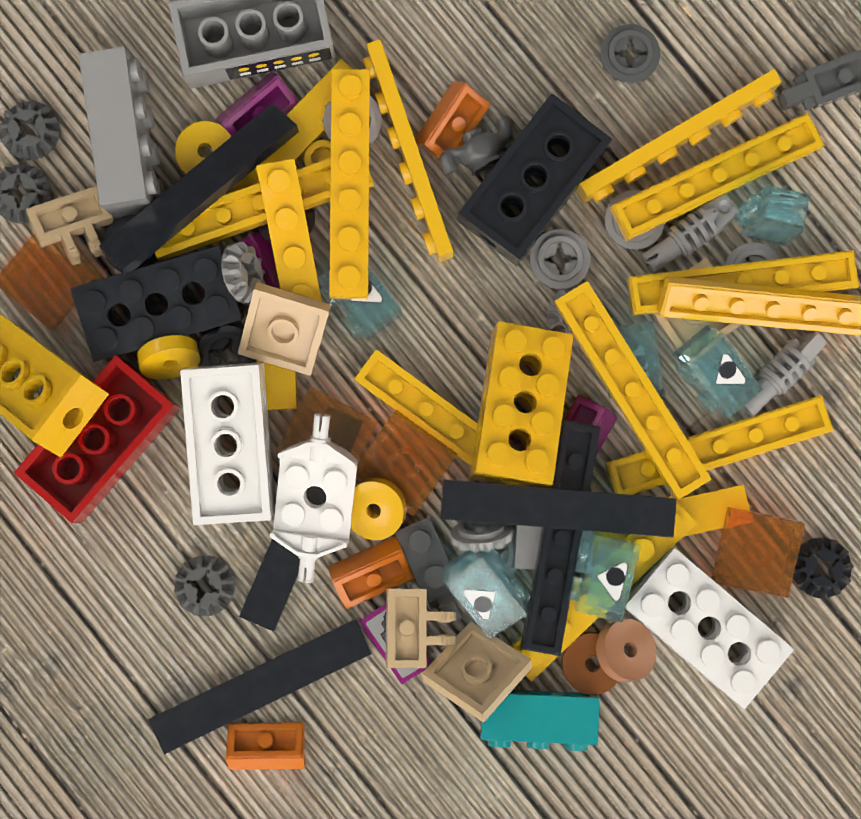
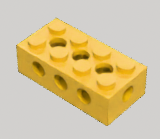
(544, 394)
(66, 398)

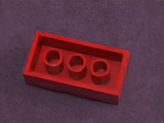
(105, 446)

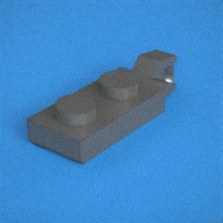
(824, 83)
(427, 563)

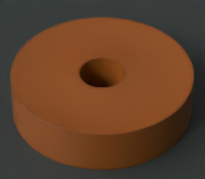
(574, 669)

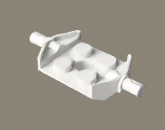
(299, 524)

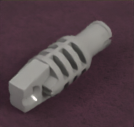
(691, 232)
(785, 369)

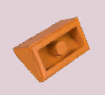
(452, 118)
(370, 572)
(266, 746)

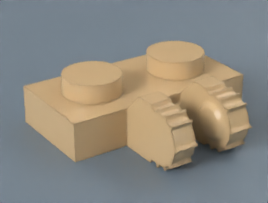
(70, 217)
(408, 628)

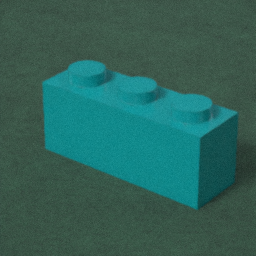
(543, 720)

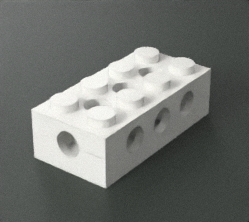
(208, 460)
(732, 623)

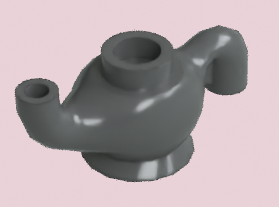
(479, 149)

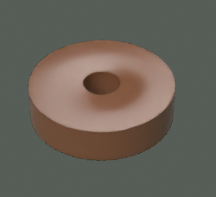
(612, 655)

